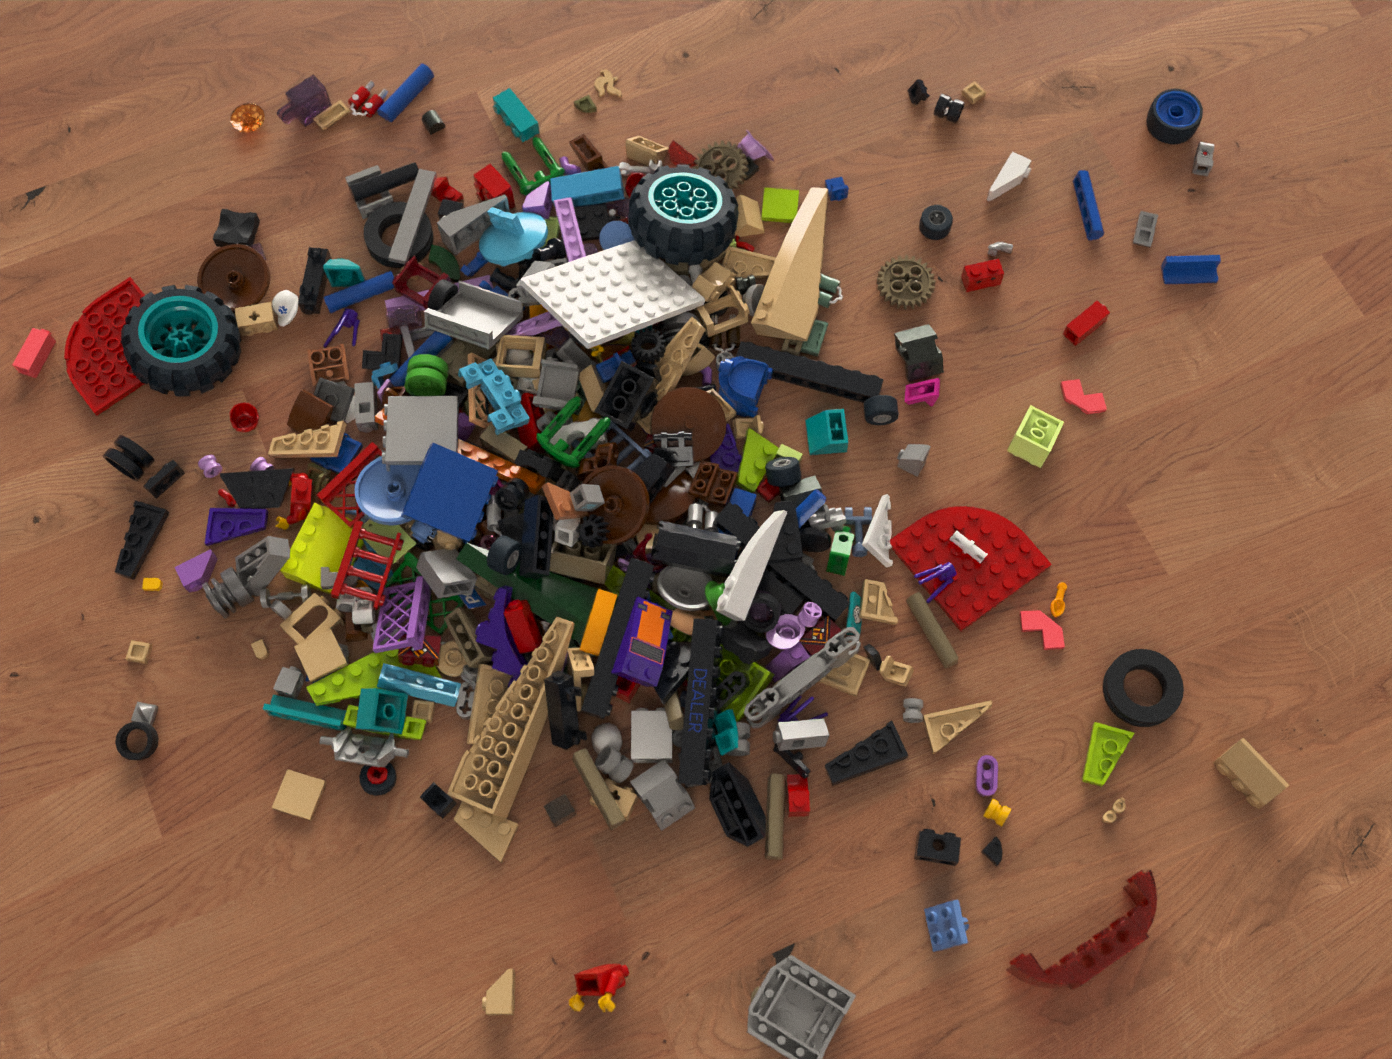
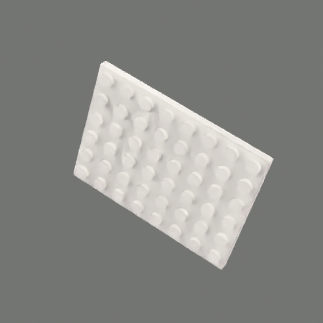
(611, 293)

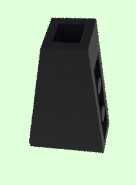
(654, 474)

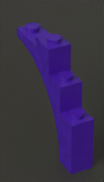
(497, 635)

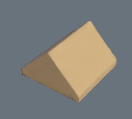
(644, 150)
(749, 217)

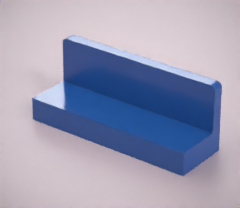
(1190, 269)

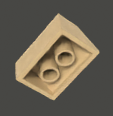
(1250, 773)

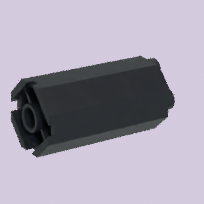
(694, 549)

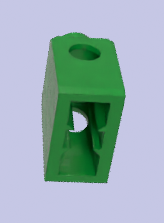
(840, 551)

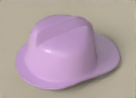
(753, 148)
(786, 632)

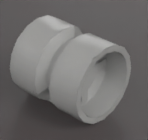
(743, 745)
(613, 763)

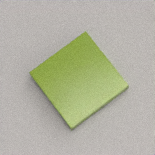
(780, 205)

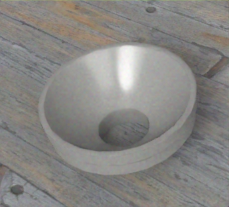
(753, 297)

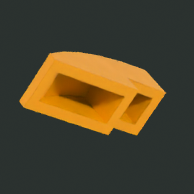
(598, 622)

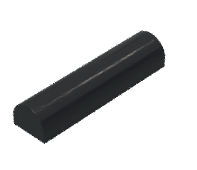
(384, 182)

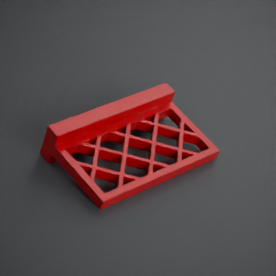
(343, 479)

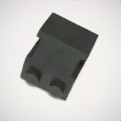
(919, 352)
(799, 492)

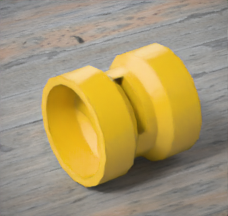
(997, 812)

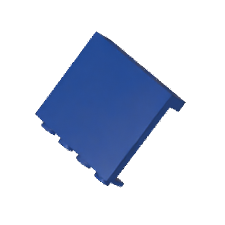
(450, 492)

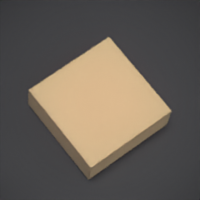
(973, 92)
(138, 652)
(423, 710)

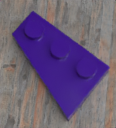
(727, 454)
(233, 523)

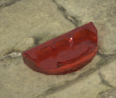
(679, 155)

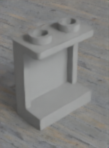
(556, 383)

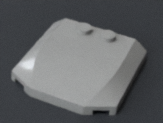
(797, 1010)

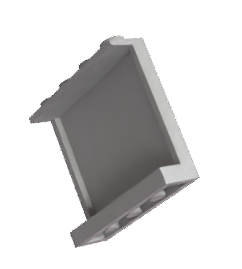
(475, 316)
(416, 424)

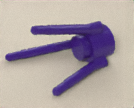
(348, 319)
(943, 572)
(788, 716)

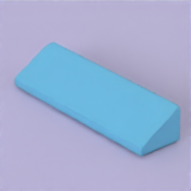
(419, 685)

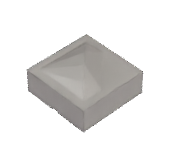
(144, 713)

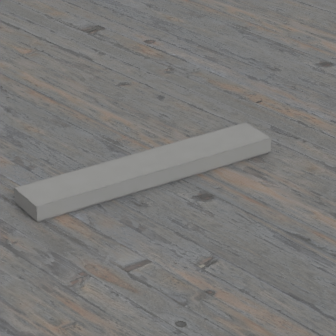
(412, 216)

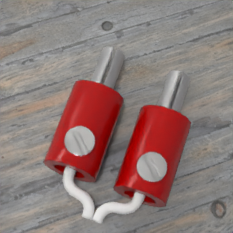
(361, 96)

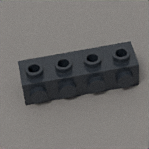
(536, 538)

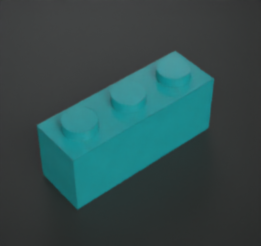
(515, 115)

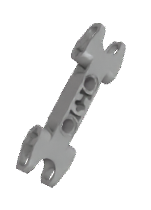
(772, 700)

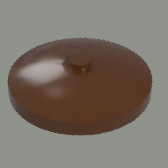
(235, 275)
(691, 411)
(672, 501)
(625, 502)

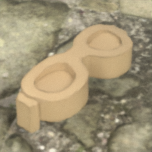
(1118, 807)

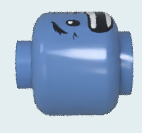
(423, 532)

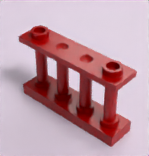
(346, 569)

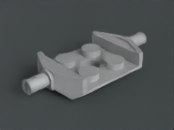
(377, 750)

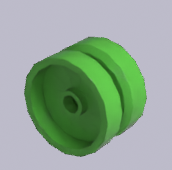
(426, 376)

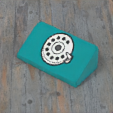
(853, 613)

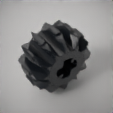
(593, 531)

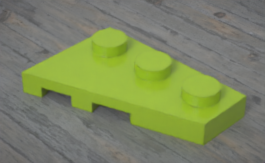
(756, 454)
(1103, 752)

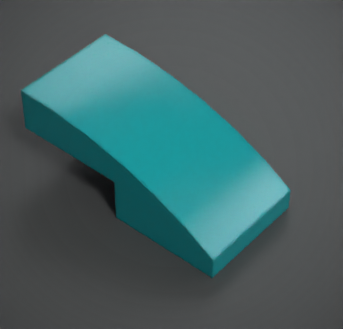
(727, 732)

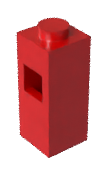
(1086, 323)
(523, 626)

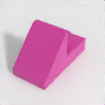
(923, 391)

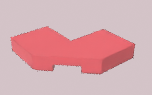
(1074, 395)
(1051, 632)

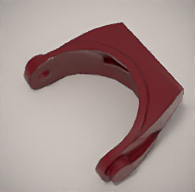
(639, 552)

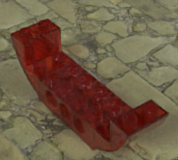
(1129, 930)

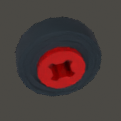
(376, 784)

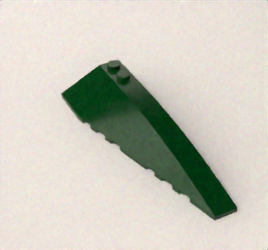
(547, 596)

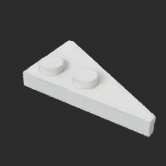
(880, 533)

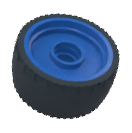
(1174, 116)

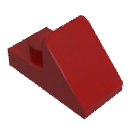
(442, 190)

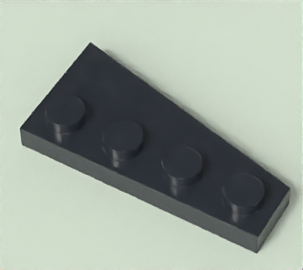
(142, 533)
(873, 753)

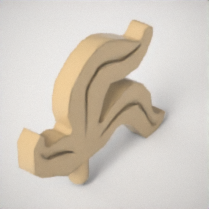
(607, 79)

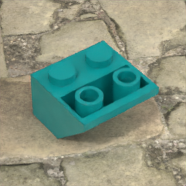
(827, 432)

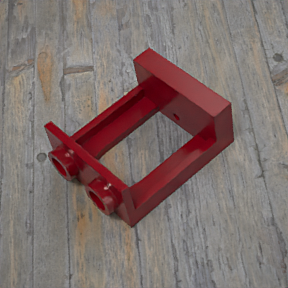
(411, 269)

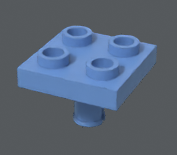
(946, 925)

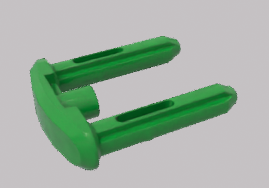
(528, 186)
(557, 451)

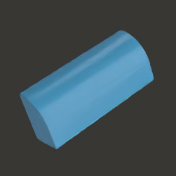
(589, 187)

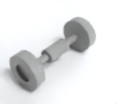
(265, 597)

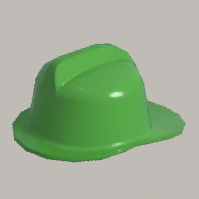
(713, 591)

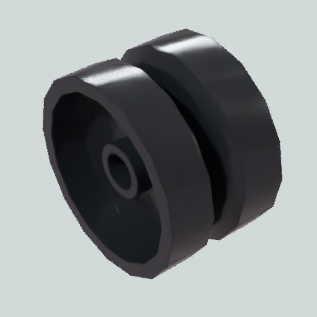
(128, 458)

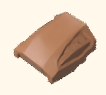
(328, 364)

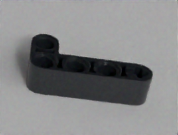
(732, 695)

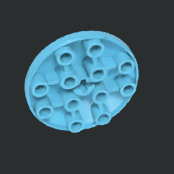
(512, 236)

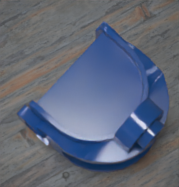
(742, 383)

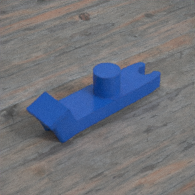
(474, 266)

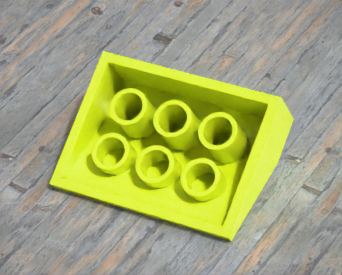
(318, 545)

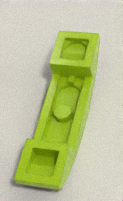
(412, 729)

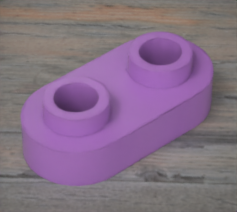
(987, 777)

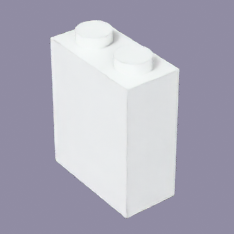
(650, 736)

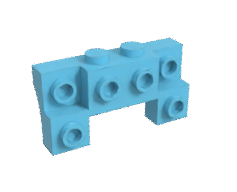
(499, 392)

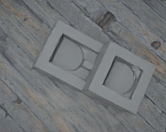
(1145, 229)

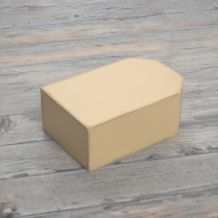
(260, 649)

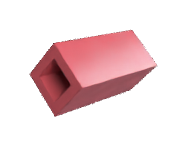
(34, 352)

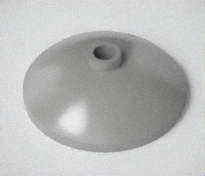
(683, 588)

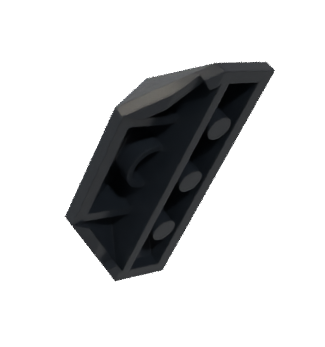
(737, 806)

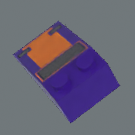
(644, 644)

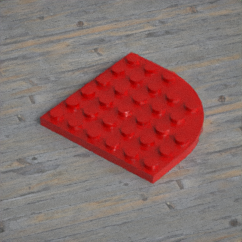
(96, 352)
(976, 587)

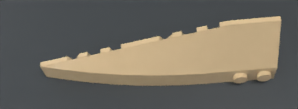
(792, 289)
(501, 754)

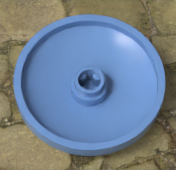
(383, 493)

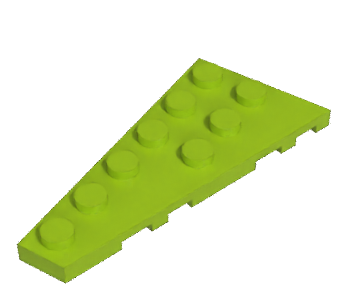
(361, 674)

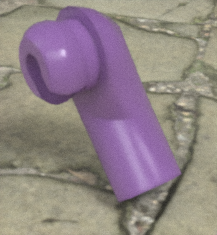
(569, 168)
(707, 376)

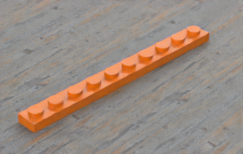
(506, 469)

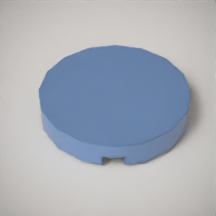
(615, 234)

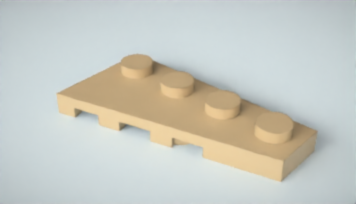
(489, 690)

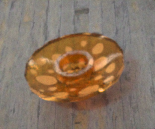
(247, 117)

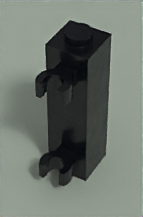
(314, 281)
(563, 710)

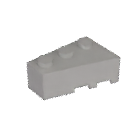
(261, 563)

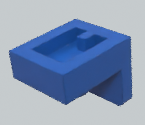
(836, 189)

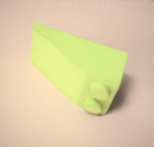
(1035, 436)

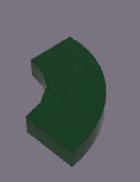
(445, 261)

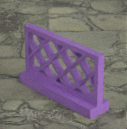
(416, 613)

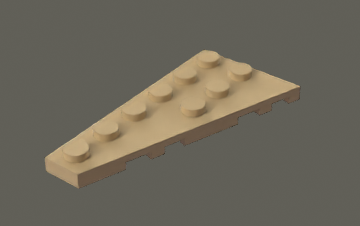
(675, 361)

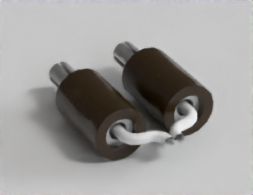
(732, 337)

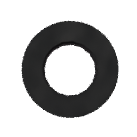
(384, 218)
(1162, 669)

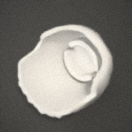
(606, 735)

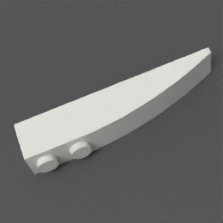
(749, 568)

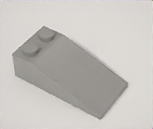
(468, 224)

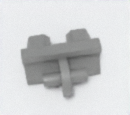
(828, 518)

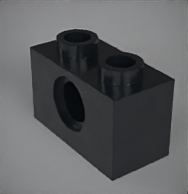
(925, 851)

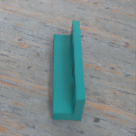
(306, 712)

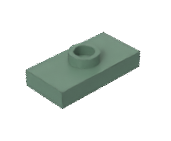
(816, 337)

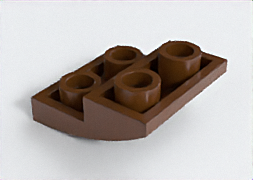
(309, 412)
(713, 484)

